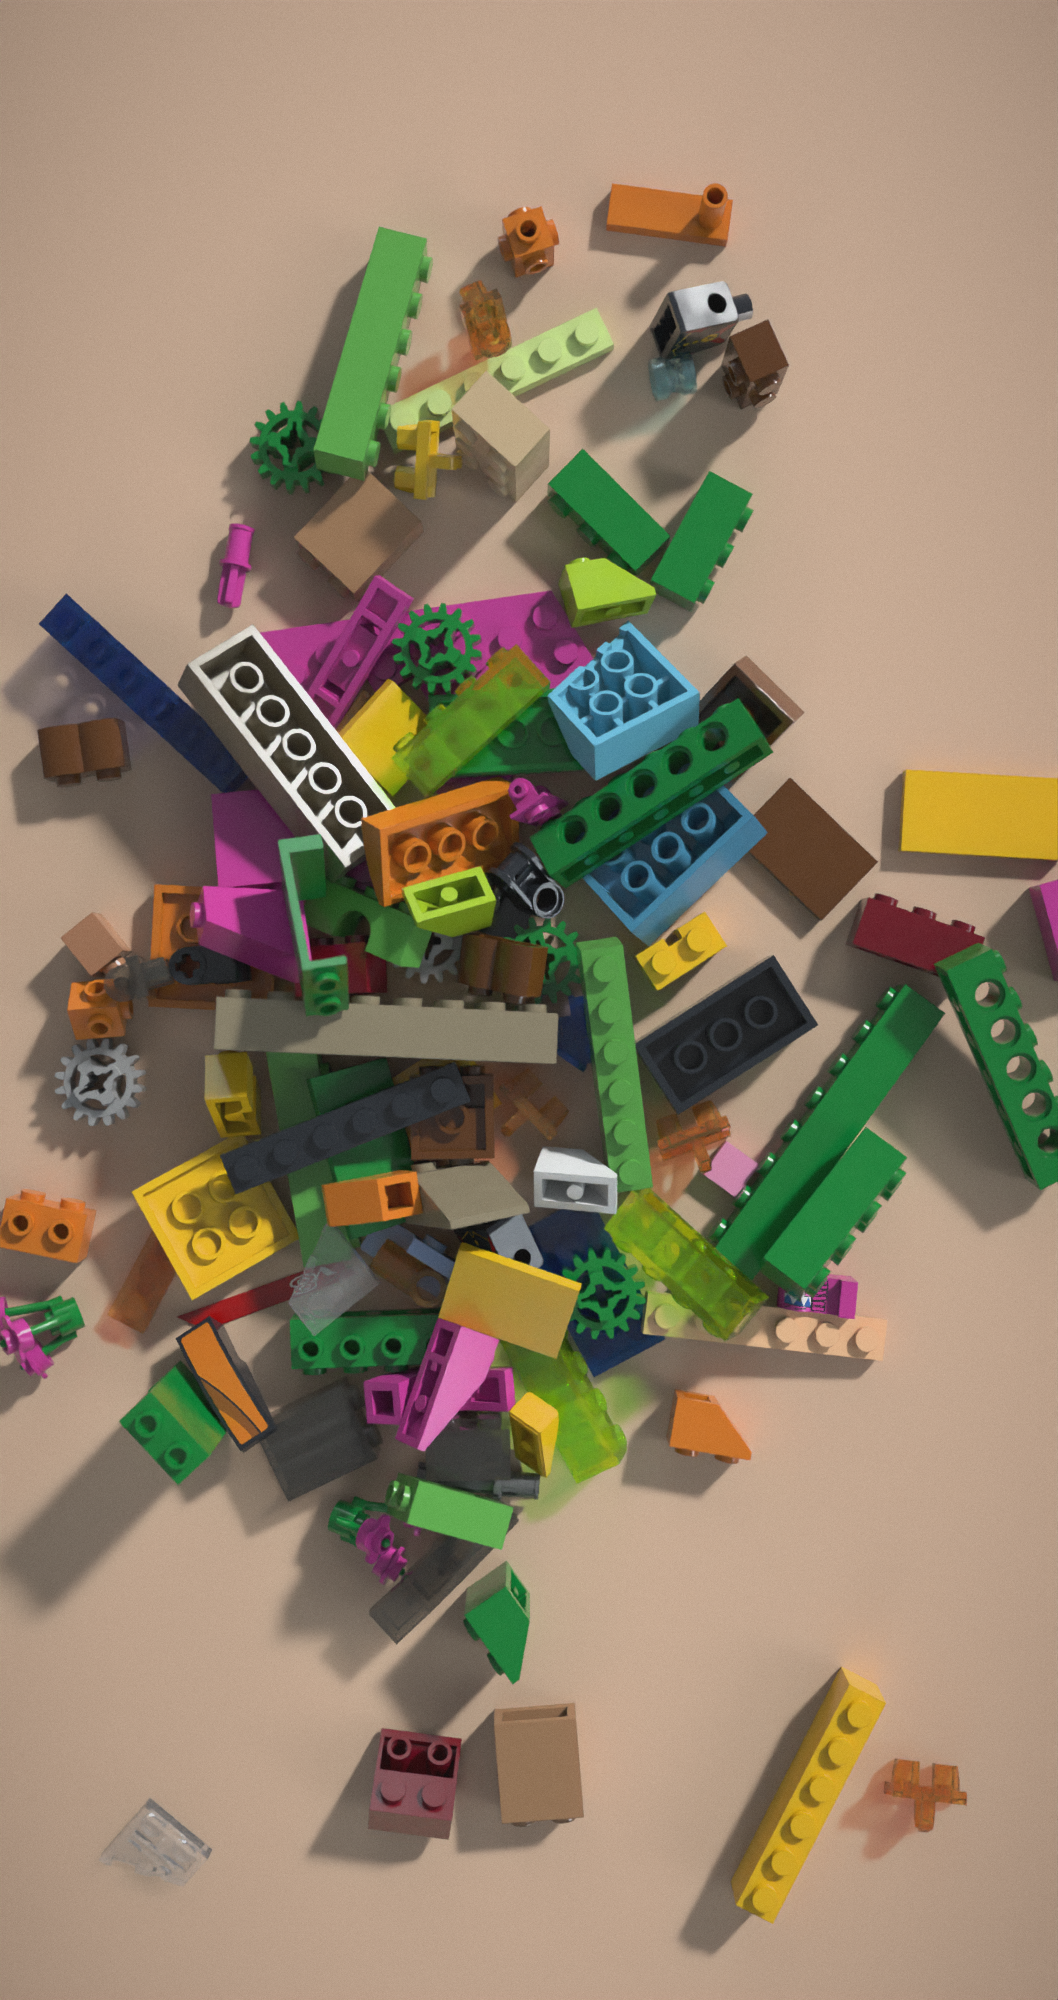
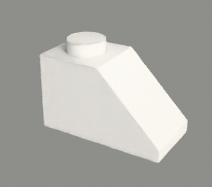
(574, 1181)

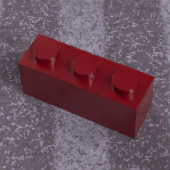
(907, 936)

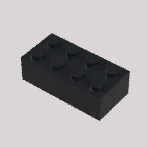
(724, 1034)

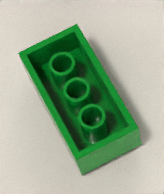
(832, 1214)

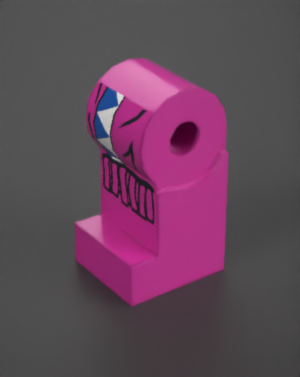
(835, 1297)

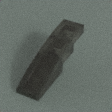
(429, 1582)

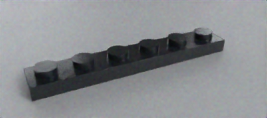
(345, 1127)

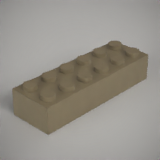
(285, 746)

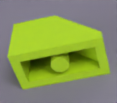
(602, 592)
(452, 903)

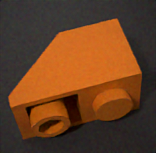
(372, 1198)
(702, 1425)

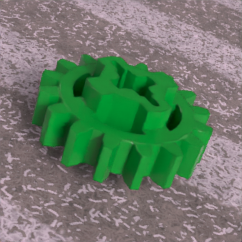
(278, 444)
(421, 639)
(560, 955)
(619, 1287)

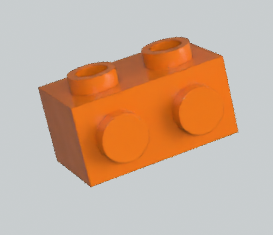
(47, 1226)

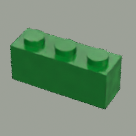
(606, 514)
(702, 542)

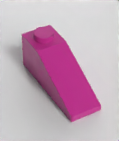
(447, 1378)

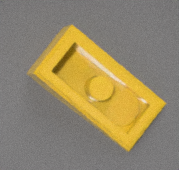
(534, 1432)

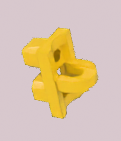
(425, 441)

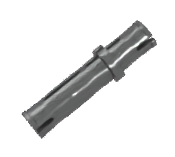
(520, 1485)

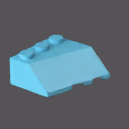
(623, 704)

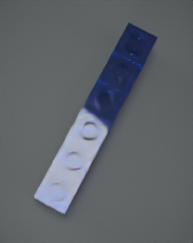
(143, 692)

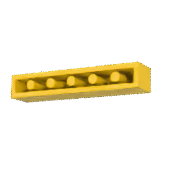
(807, 1794)

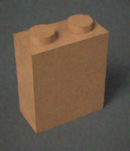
(358, 535)
(538, 1764)

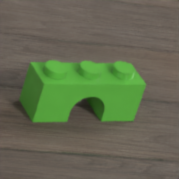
(392, 927)

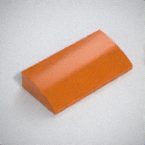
(439, 837)

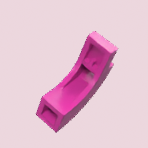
(389, 1394)

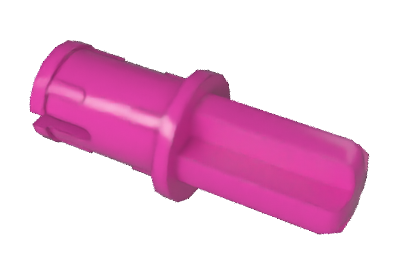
(235, 565)

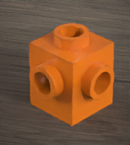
(528, 241)
(95, 1013)

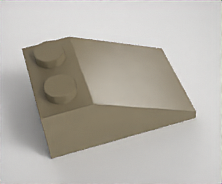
(464, 1194)

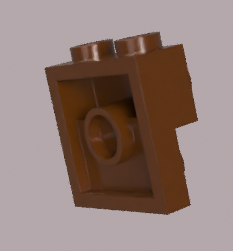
(461, 1131)

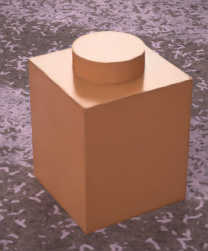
(96, 945)

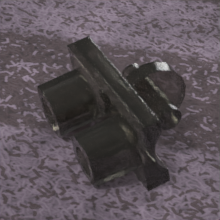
(137, 979)

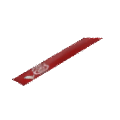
(246, 1302)

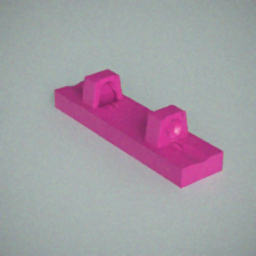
(358, 649)

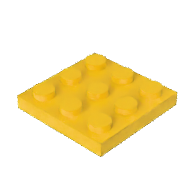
(207, 1226)

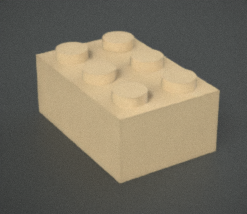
(500, 437)

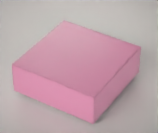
(731, 1168)

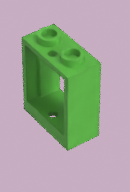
(448, 1510)

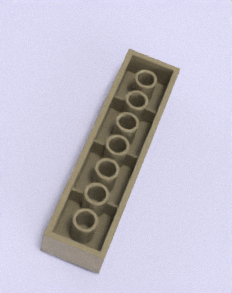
(388, 1030)

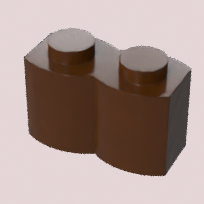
(84, 751)
(501, 966)

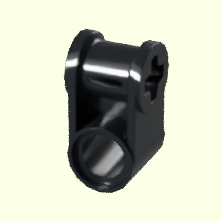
(522, 879)
(213, 967)

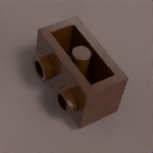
(754, 366)

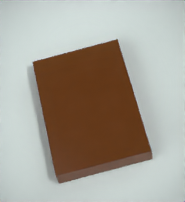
(808, 850)

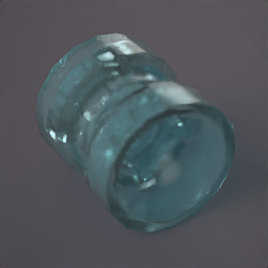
(672, 376)

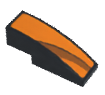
(227, 1383)

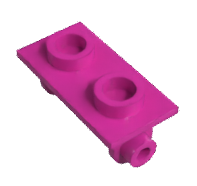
(534, 803)

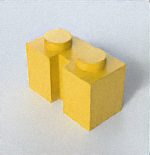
(696, 944)
(232, 1094)

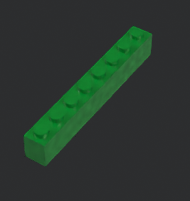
(826, 1128)

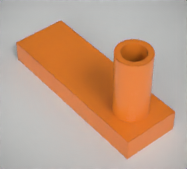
(671, 214)

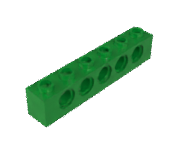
(671, 794)
(961, 977)

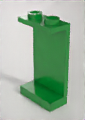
(303, 878)
(175, 1423)

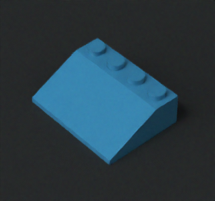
(675, 863)

